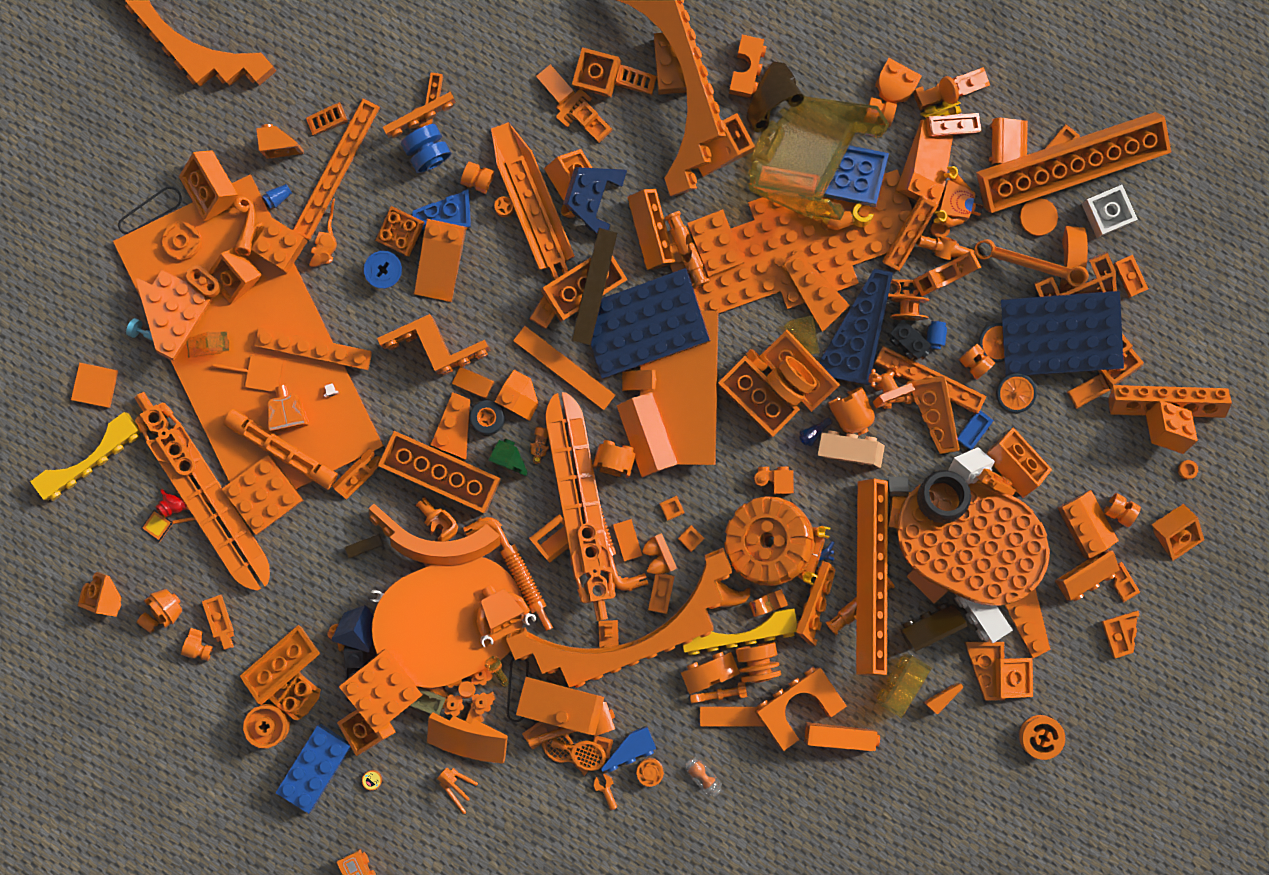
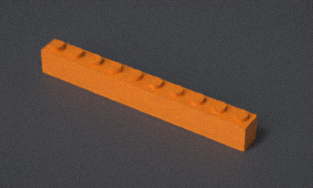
(872, 577)

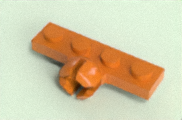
(420, 116)

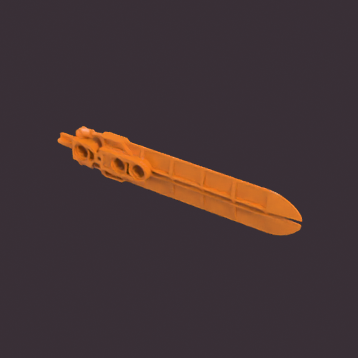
(193, 499)
(589, 501)

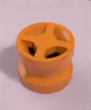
(503, 203)

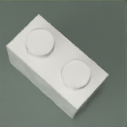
(971, 464)

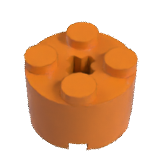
(614, 459)

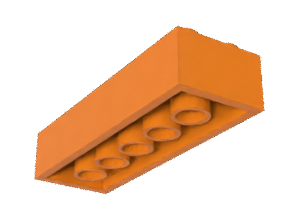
(439, 472)

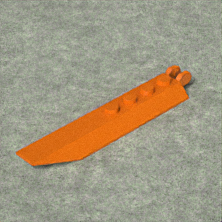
(531, 200)

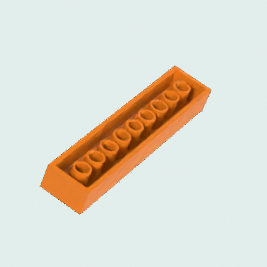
(1074, 162)

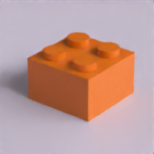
(596, 72)
(279, 245)
(1171, 427)
(360, 734)

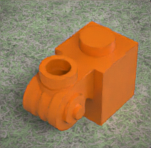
(781, 479)

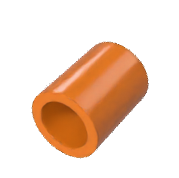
(147, 622)

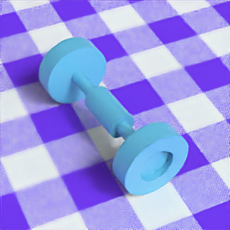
(134, 328)

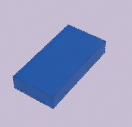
(974, 430)

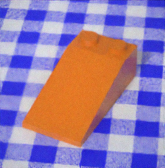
(926, 166)
(439, 260)

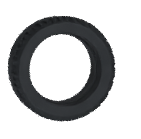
(957, 483)

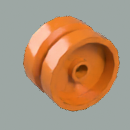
(792, 380)
(255, 728)

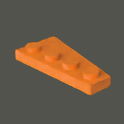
(817, 293)
(936, 409)
(816, 604)
(1030, 624)

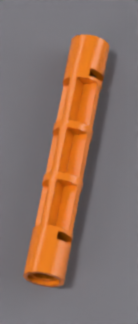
(279, 448)

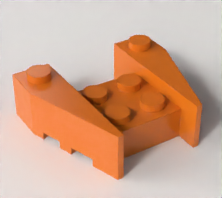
(1104, 280)

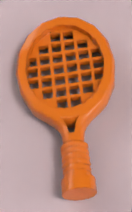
(563, 746)
(563, 759)

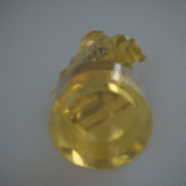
(494, 666)

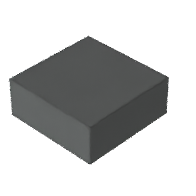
(898, 486)

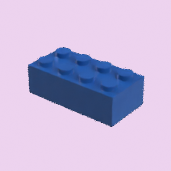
(314, 768)

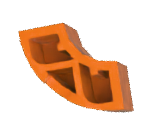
(710, 672)

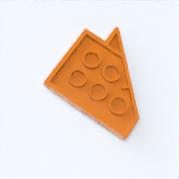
(171, 311)

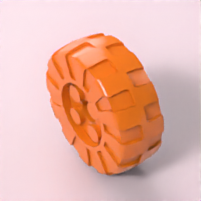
(749, 537)

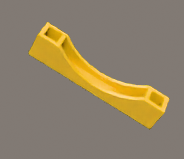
(118, 432)
(779, 623)

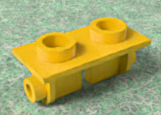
(944, 109)

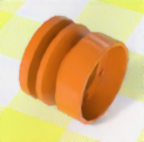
(758, 662)

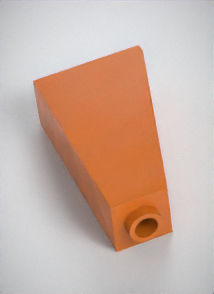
(841, 737)

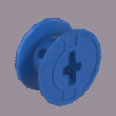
(376, 262)

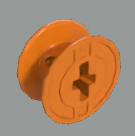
(909, 308)

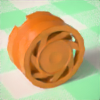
(649, 772)

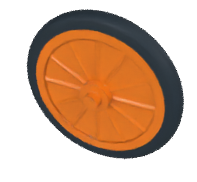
(992, 342)
(1016, 393)

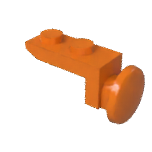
(961, 85)

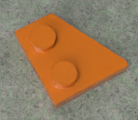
(1121, 633)

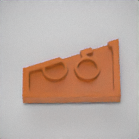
(983, 659)

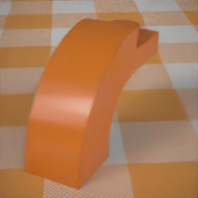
(947, 273)

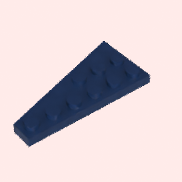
(856, 341)

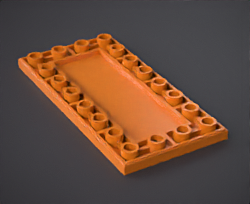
(689, 397)

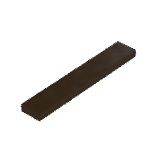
(594, 286)

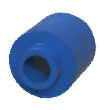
(937, 334)

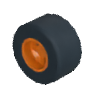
(481, 415)

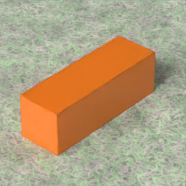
(434, 87)

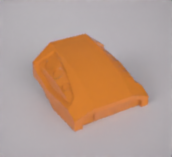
(296, 697)

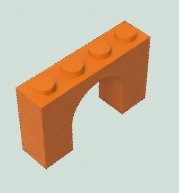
(773, 711)

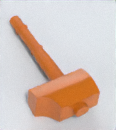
(604, 725)

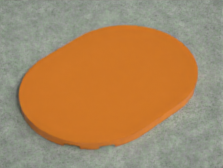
(986, 555)
(432, 621)

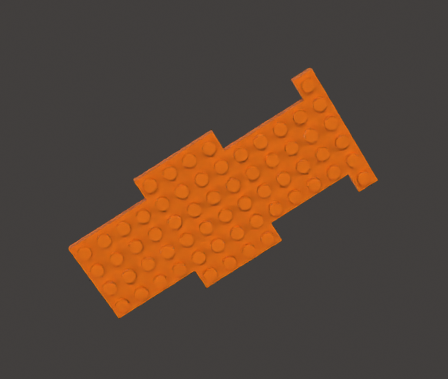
(781, 232)

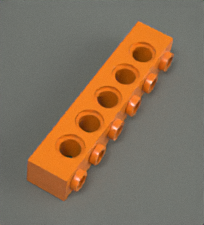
(1140, 399)

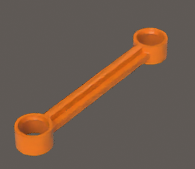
(1031, 262)

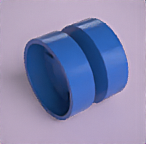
(426, 149)

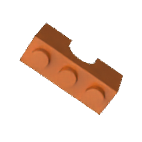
(751, 50)

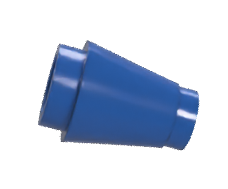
(276, 196)

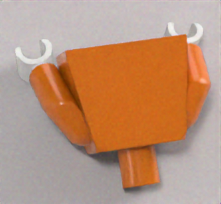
(500, 611)

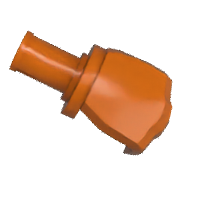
(438, 519)

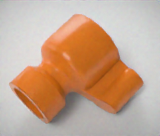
(193, 648)

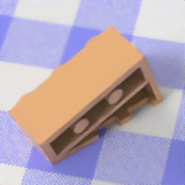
(851, 448)

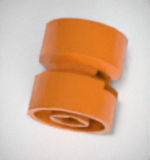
(887, 108)
(477, 177)
(979, 368)
(1124, 511)

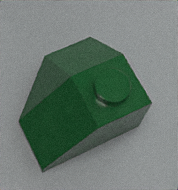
(508, 456)

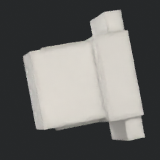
(330, 391)

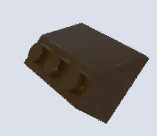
(932, 626)

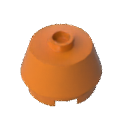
(164, 607)

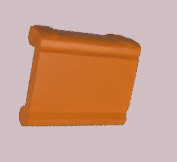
(1008, 140)

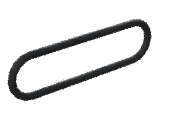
(509, 688)

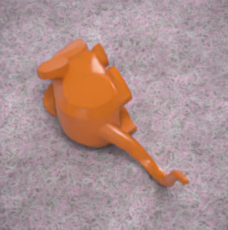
(325, 245)

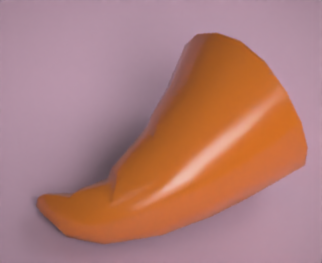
(732, 597)

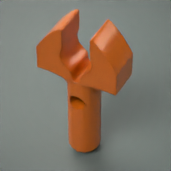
(606, 790)

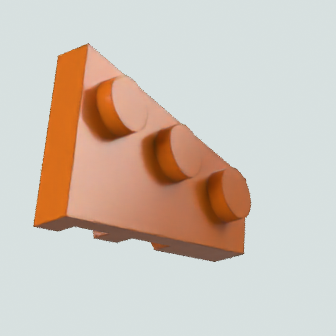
(453, 427)

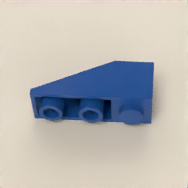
(634, 745)

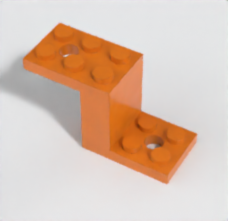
(434, 345)

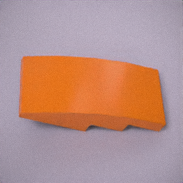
(466, 739)

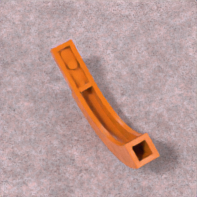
(436, 552)

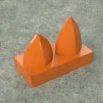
(664, 562)

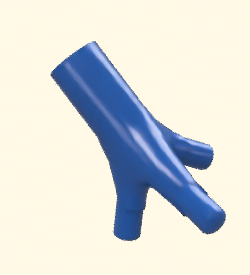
(825, 553)

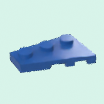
(451, 210)

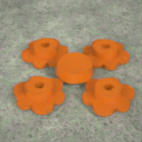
(467, 690)

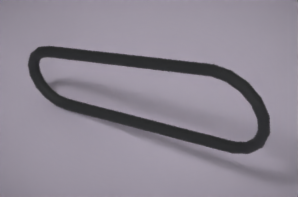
(180, 199)

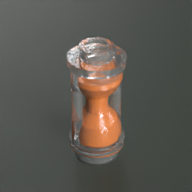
(696, 769)

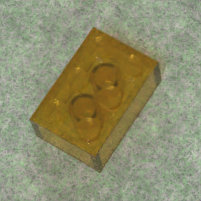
(903, 684)

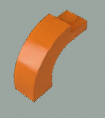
(1075, 254)

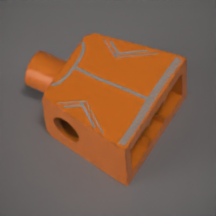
(285, 411)

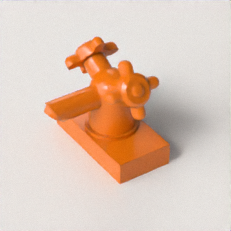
(888, 385)

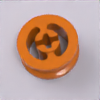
(1027, 731)

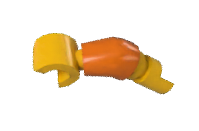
(847, 220)

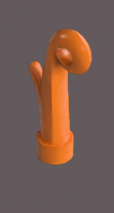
(244, 244)

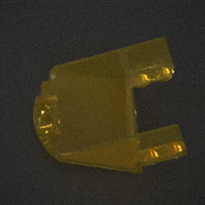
(805, 149)

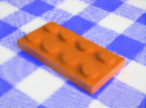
(789, 346)
(279, 665)

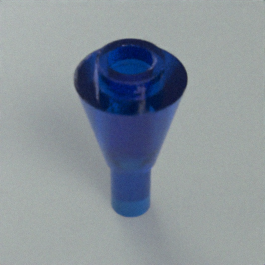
(811, 434)

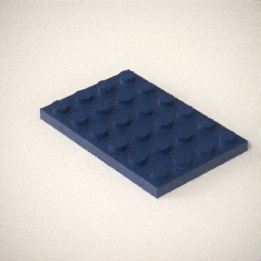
(647, 324)
(1062, 333)

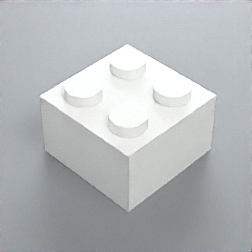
(1109, 211)

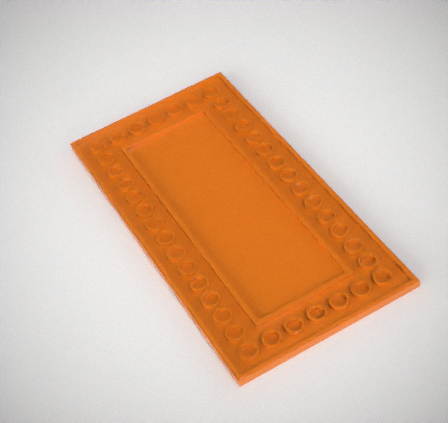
(279, 302)

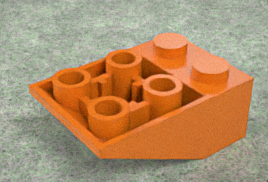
(729, 148)

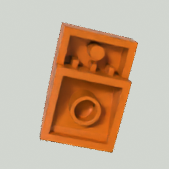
(1131, 364)

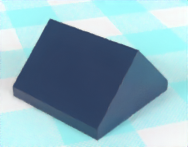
(355, 629)

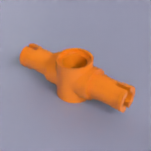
(943, 247)

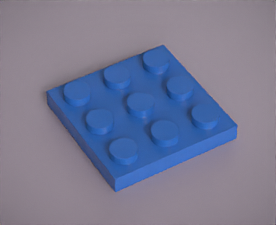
(858, 176)

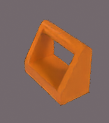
(553, 545)

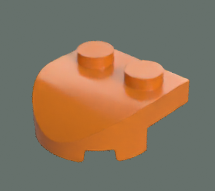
(896, 82)

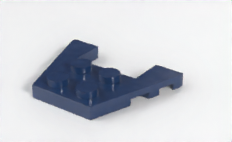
(587, 191)

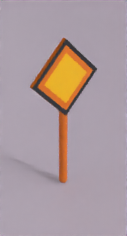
(157, 526)

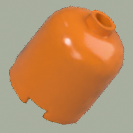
(853, 412)

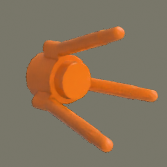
(447, 780)

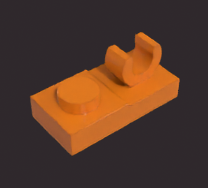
(608, 633)

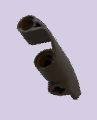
(775, 87)

